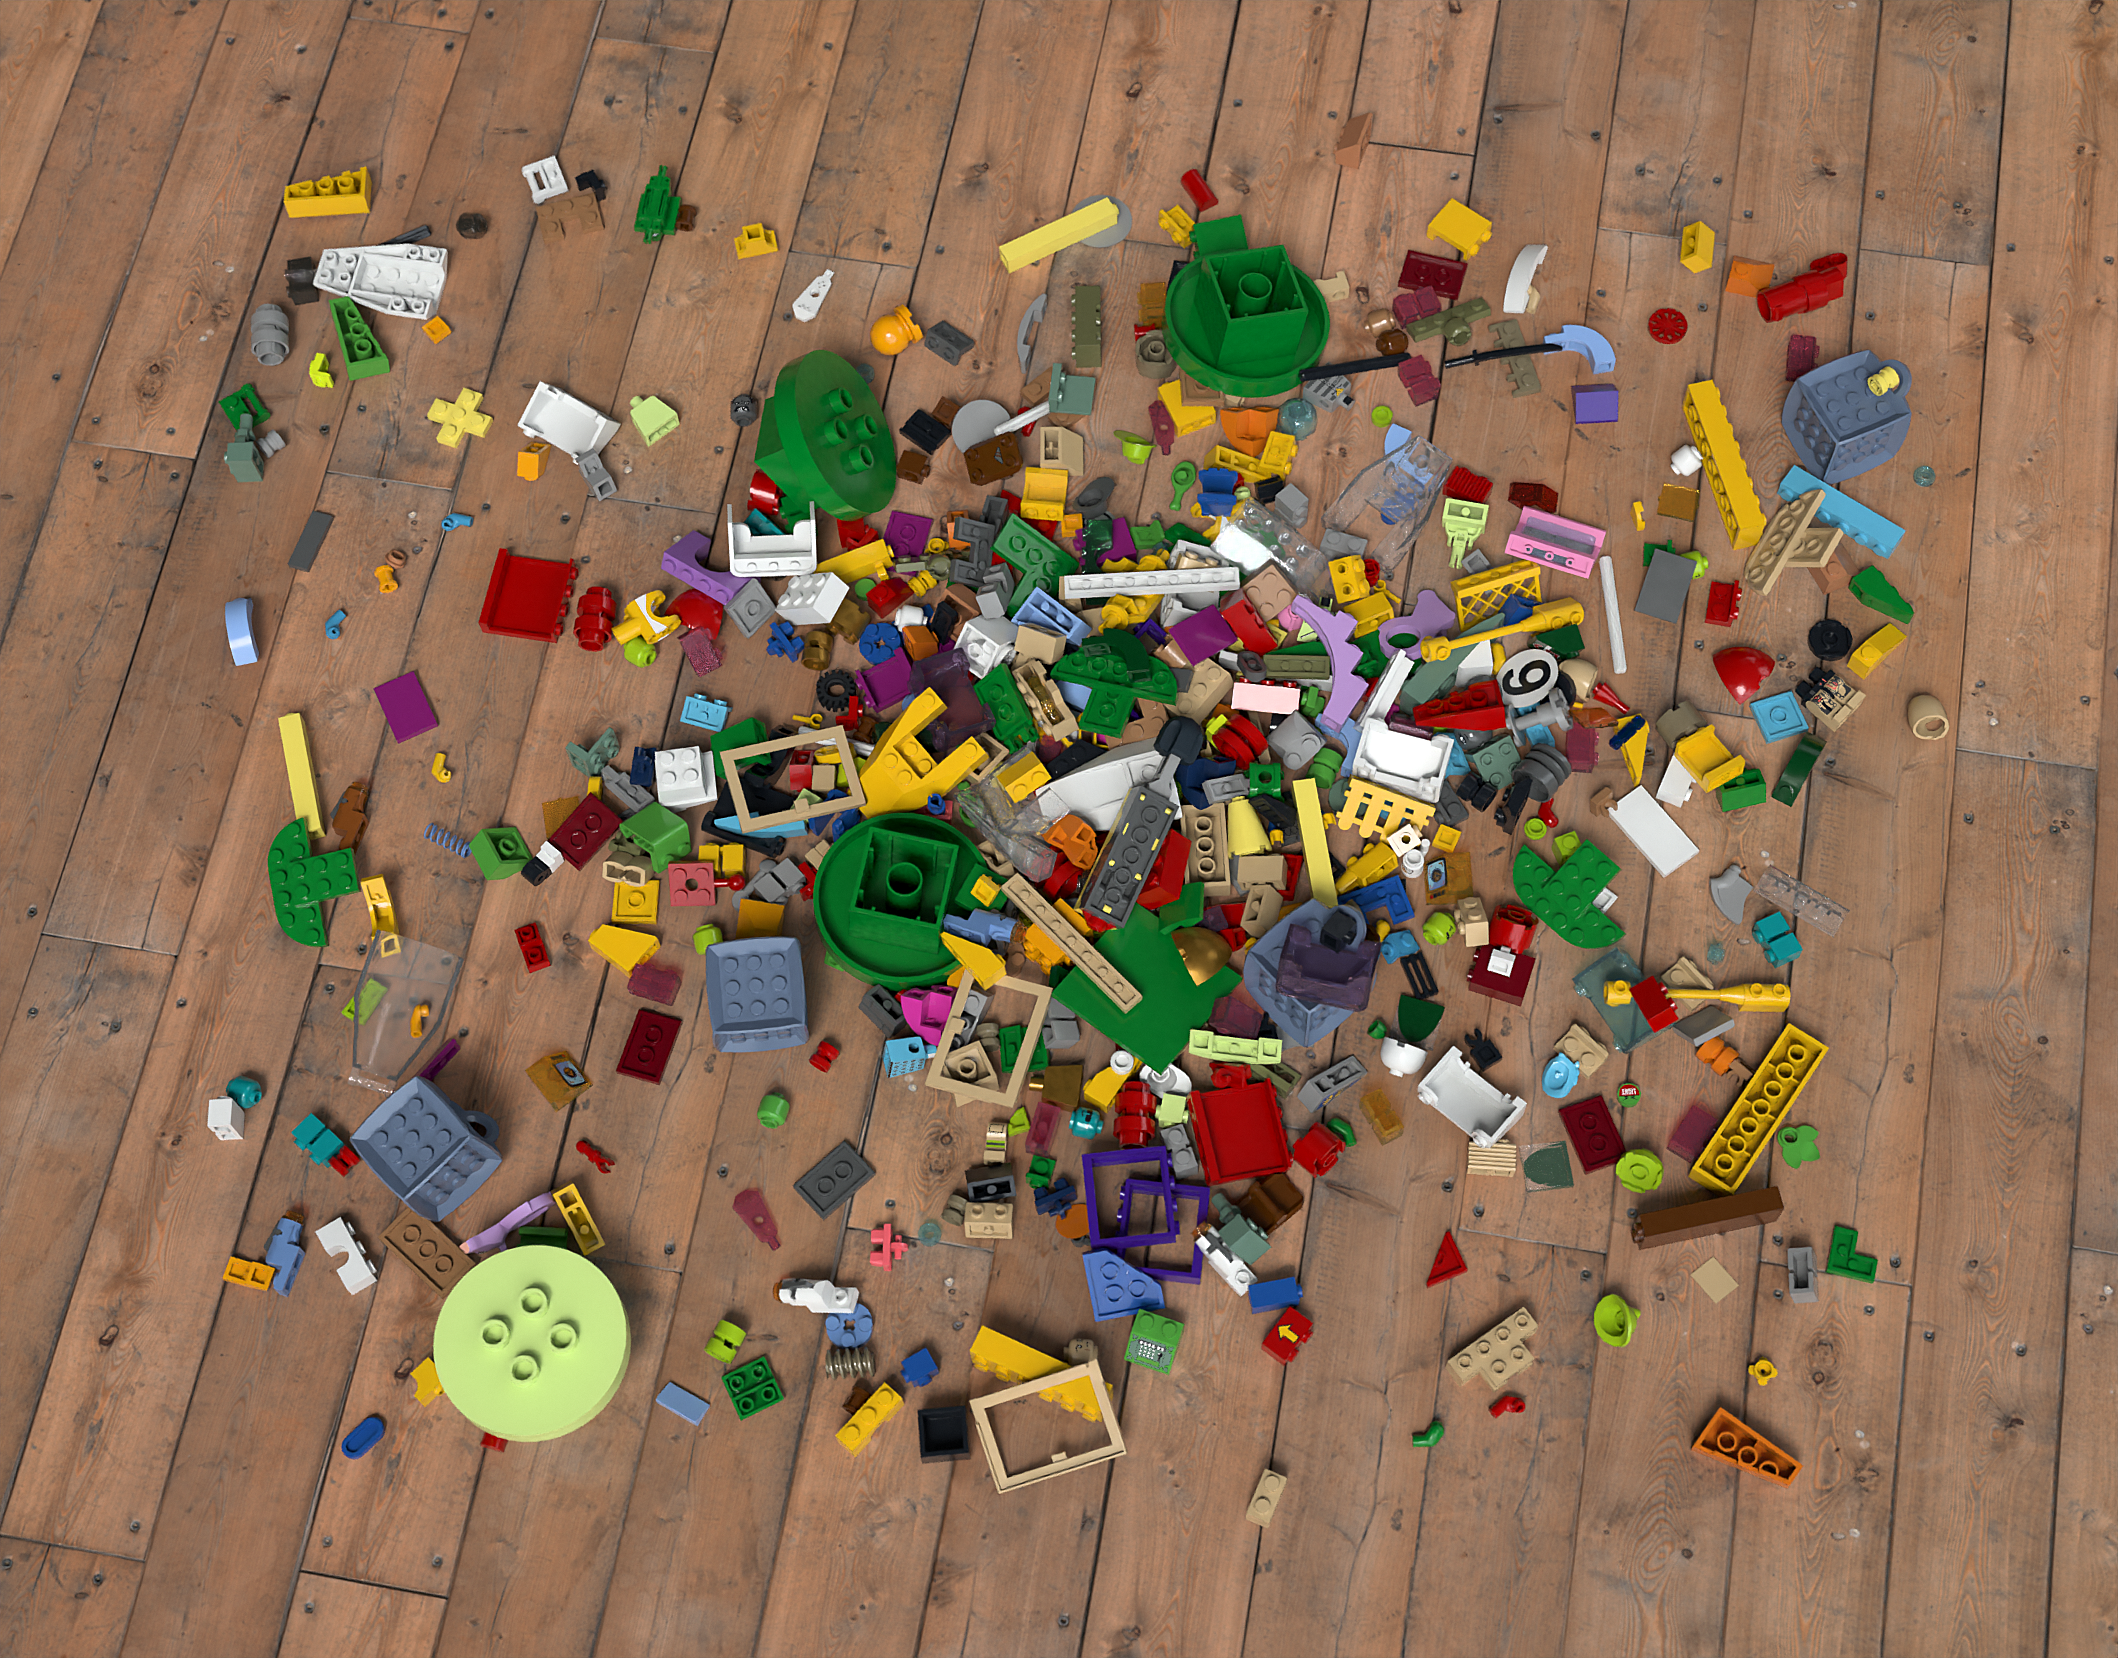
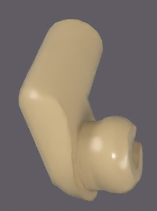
(1533, 301)

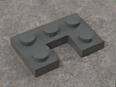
(981, 538)

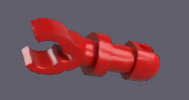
(594, 1156)

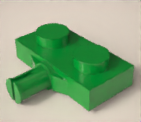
(1183, 533)

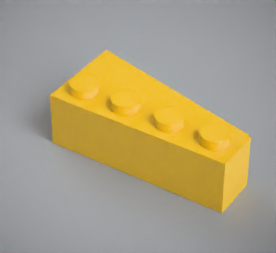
(330, 196)

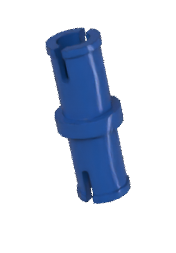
(936, 804)

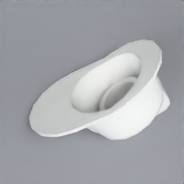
(1171, 1082)

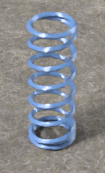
(464, 849)

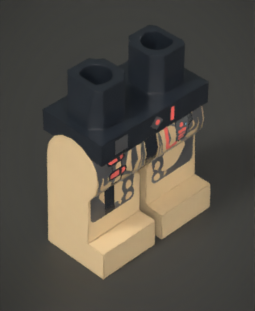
(1830, 698)

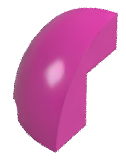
(928, 1010)

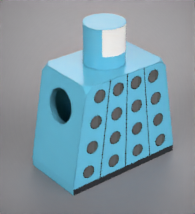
(906, 1055)

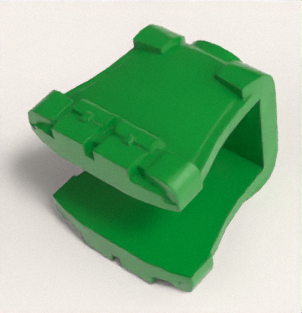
(1264, 772)

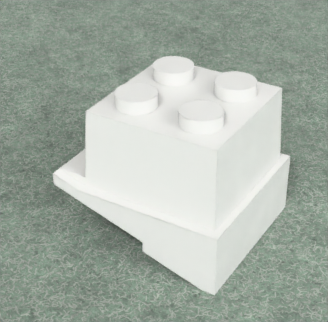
(685, 778)

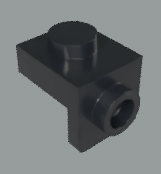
(589, 179)

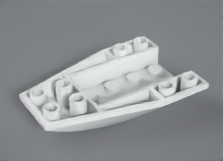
(388, 278)
(1101, 785)

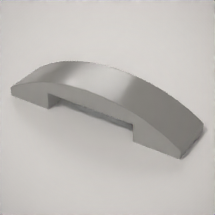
(1034, 313)

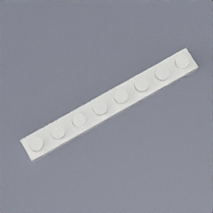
(1152, 582)

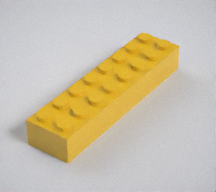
(1723, 465)
(1758, 1112)

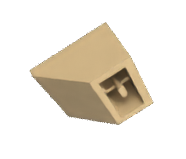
(1061, 450)

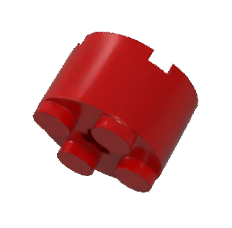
(764, 494)
(1512, 928)
(1318, 1150)

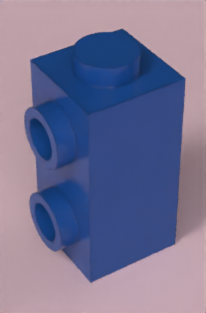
(1274, 1295)

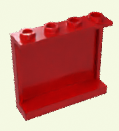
(528, 597)
(1239, 1133)

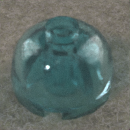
(1297, 418)

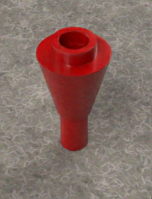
(1604, 694)

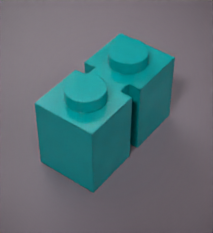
(762, 525)
(1778, 945)
(316, 1138)

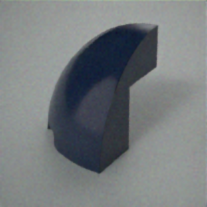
(1201, 770)

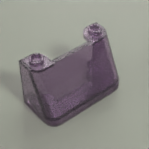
(1323, 976)

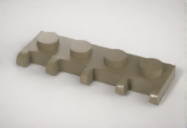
(1521, 365)

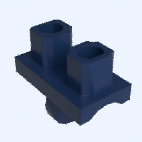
(643, 766)
(1056, 1202)

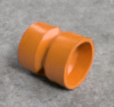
(1717, 1055)

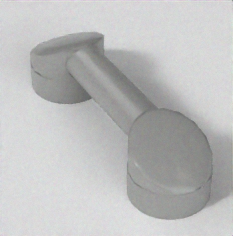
(765, 867)

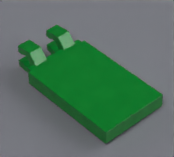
(1008, 708)

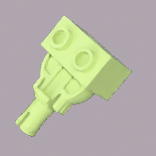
(1463, 523)

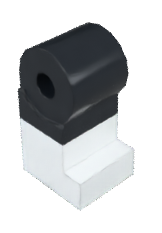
(542, 864)

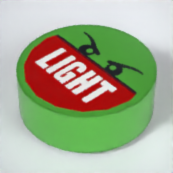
(1628, 1095)

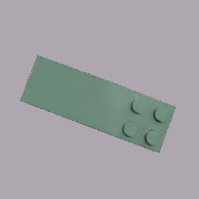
(1439, 677)

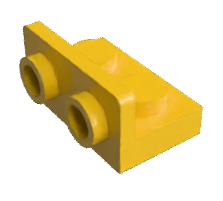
(1279, 454)

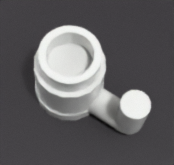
(1414, 860)

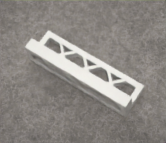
(1385, 689)

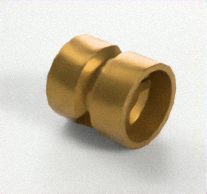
(817, 651)

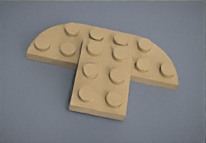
(1790, 543)

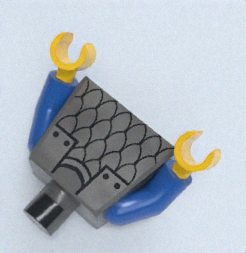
(1291, 834)

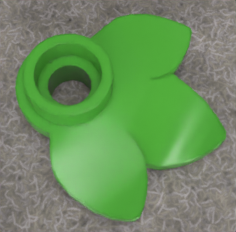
(1802, 1146)

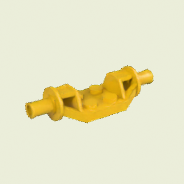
(1131, 609)

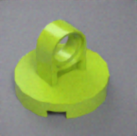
(1640, 1170)

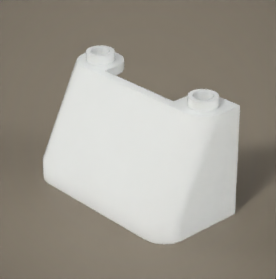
(566, 421)
(1180, 606)
(1403, 761)
(1469, 1100)

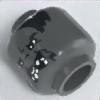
(743, 410)

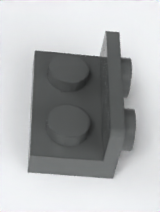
(947, 342)
(1449, 808)

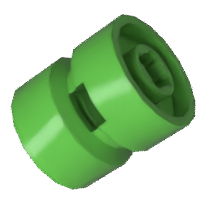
(1325, 767)

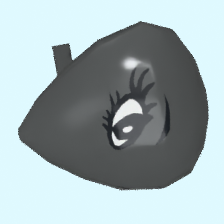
(1472, 738)

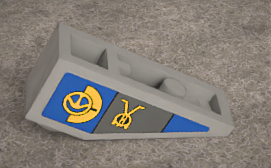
(1331, 1083)

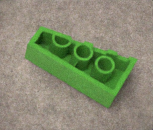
(359, 348)

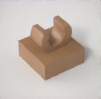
(1601, 802)
(1743, 1070)

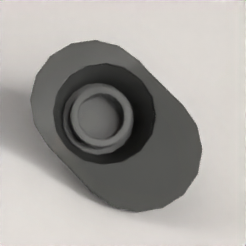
(1093, 499)

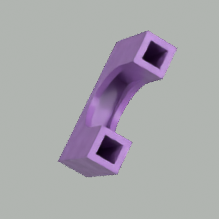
(682, 562)

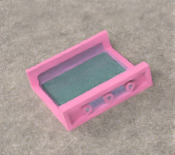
(1556, 542)

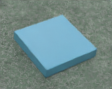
(1779, 717)

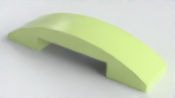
(1235, 1049)

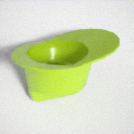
(1134, 446)

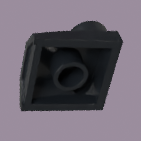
(1514, 804)

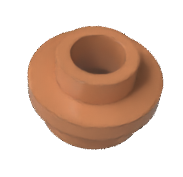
(395, 559)

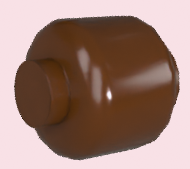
(1392, 342)

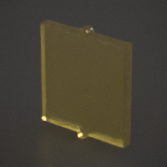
(1678, 502)
(557, 812)

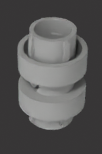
(269, 334)

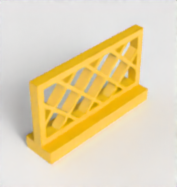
(1494, 580)

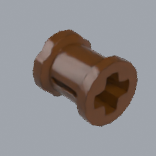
(686, 216)
(865, 730)
(856, 1400)

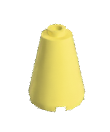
(1245, 830)

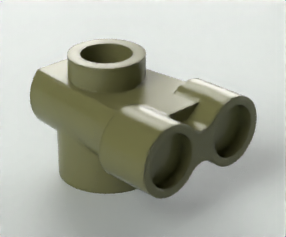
(626, 845)

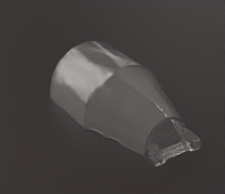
(392, 983)

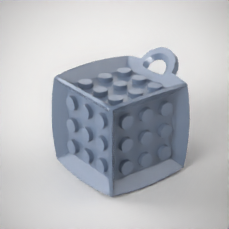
(1841, 423)
(756, 994)
(1299, 1018)
(427, 1148)

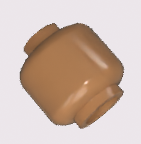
(1379, 321)

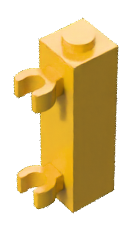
(860, 562)

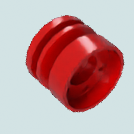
(1063, 878)

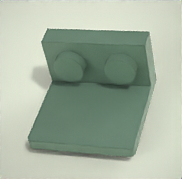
(1070, 393)
(594, 760)
(1495, 760)

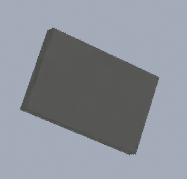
(1665, 586)
(834, 1180)

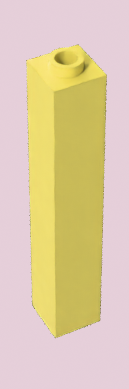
(1058, 234)
(301, 773)
(1314, 842)

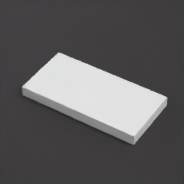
(1653, 831)

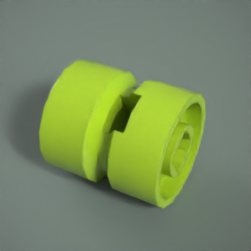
(725, 1333)

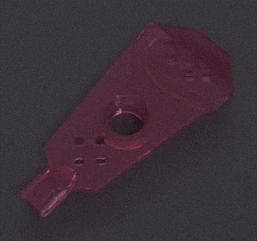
(1158, 419)
(751, 1212)

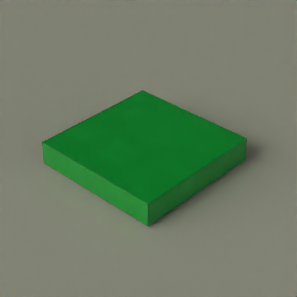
(969, 901)

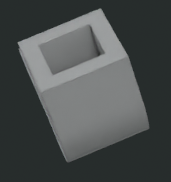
(594, 475)

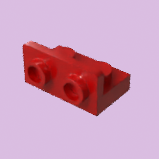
(1722, 603)

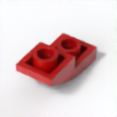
(532, 947)

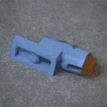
(984, 926)
(284, 1253)

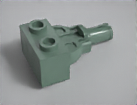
(242, 455)
(1240, 1233)

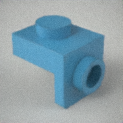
(1398, 945)

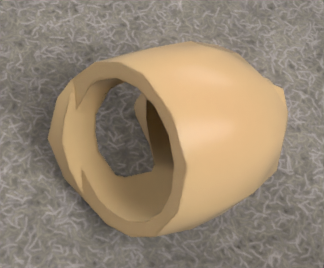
(1583, 675)
(1924, 710)

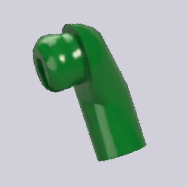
(1343, 1128)
(1432, 1436)

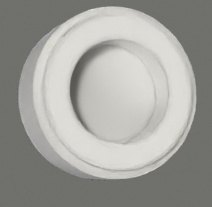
(1122, 1062)

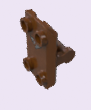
(993, 459)
(1270, 1202)

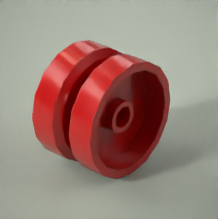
(1240, 741)

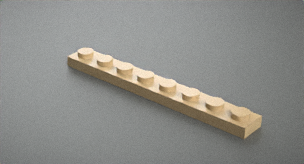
(1071, 943)

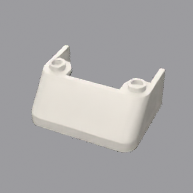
(772, 554)

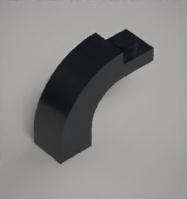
(768, 775)

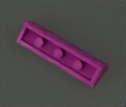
(439, 1059)

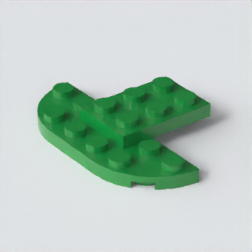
(1112, 692)
(304, 881)
(1566, 897)

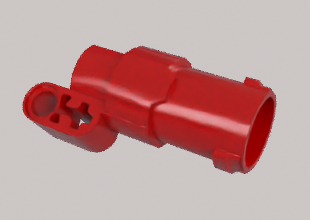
(1805, 291)

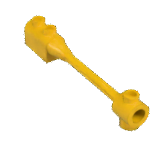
(1544, 618)
(1361, 872)
(1749, 997)

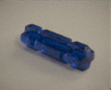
(1626, 732)

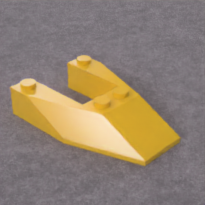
(902, 773)

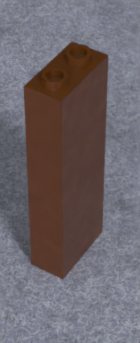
(1707, 1218)

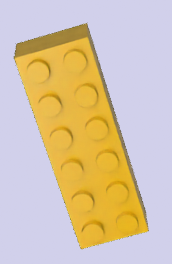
(1022, 1363)

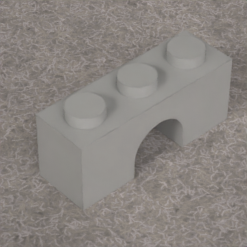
(996, 594)

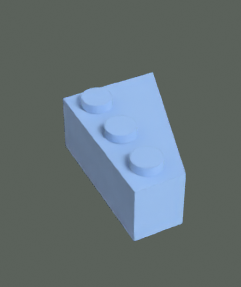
(1048, 613)

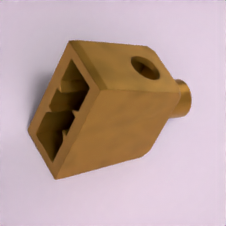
(1060, 1086)

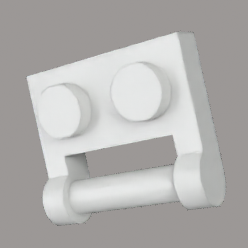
(551, 178)

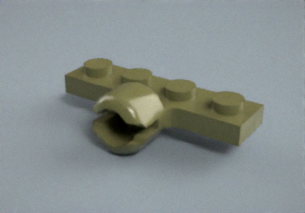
(1450, 323)
(937, 564)

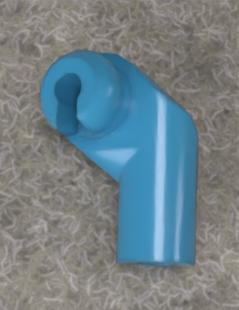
(455, 520)
(332, 624)

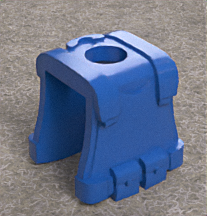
(1217, 492)
(845, 822)

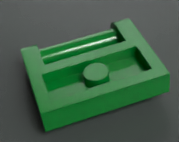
(234, 406)

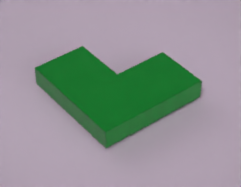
(1845, 1262)

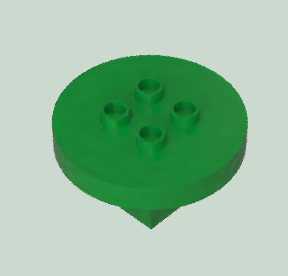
(1245, 321)
(827, 438)
(886, 899)

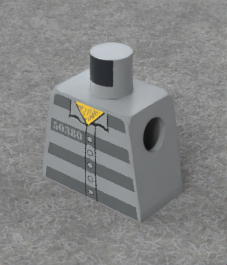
(1329, 393)

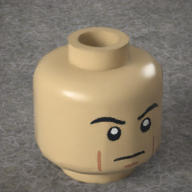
(1080, 1352)

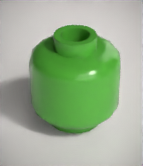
(773, 1110)

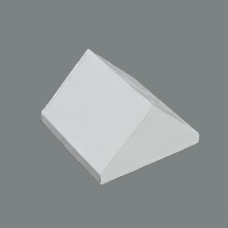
(1476, 664)

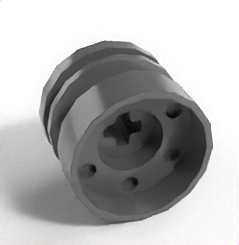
(1547, 770)

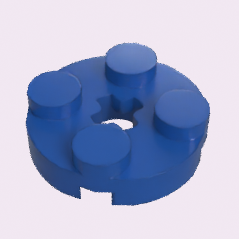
(874, 634)

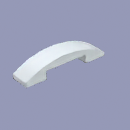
(1521, 276)

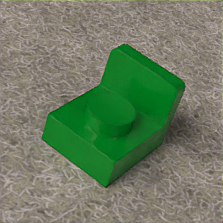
(1648, 551)
(1367, 666)
(1040, 1172)

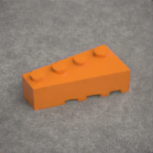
(1743, 1448)

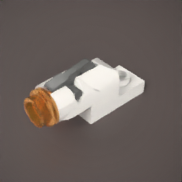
(1223, 1259)
(817, 1295)

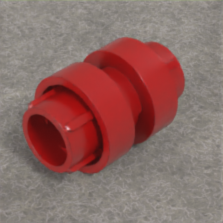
(594, 623)
(1135, 1107)

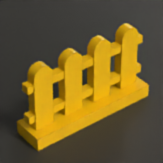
(1376, 804)

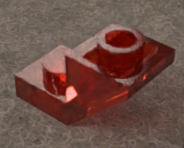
(1533, 494)

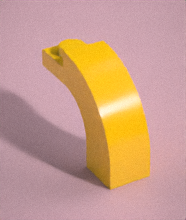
(380, 904)

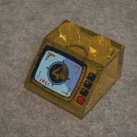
(1448, 878)
(558, 1079)

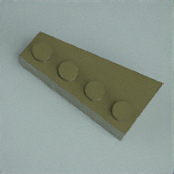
(1087, 326)

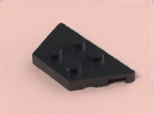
(1072, 758)

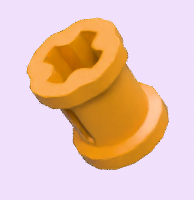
(386, 579)

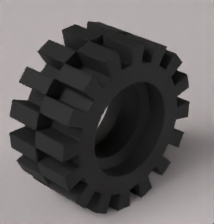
(832, 680)

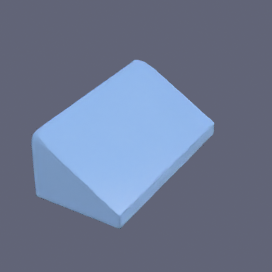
(682, 1403)

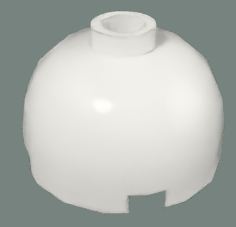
(1401, 1057)

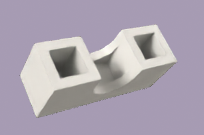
(338, 1238)

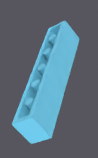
(1844, 513)

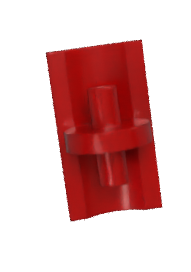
(1230, 1074)

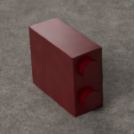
(1496, 985)

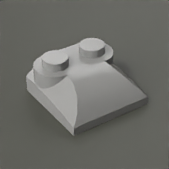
(1295, 740)

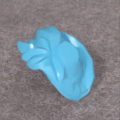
(1560, 1076)

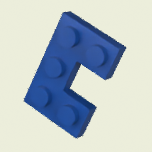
(1386, 892)

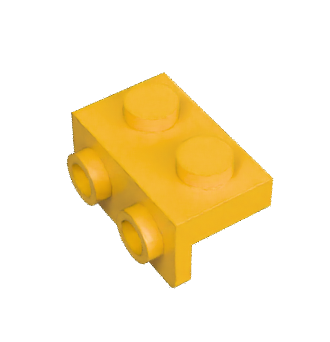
(1177, 225)

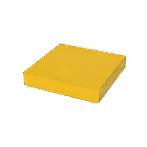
(635, 904)

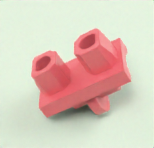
(885, 1237)

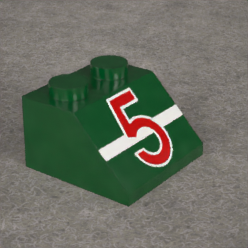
(1560, 643)

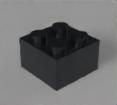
(943, 1434)

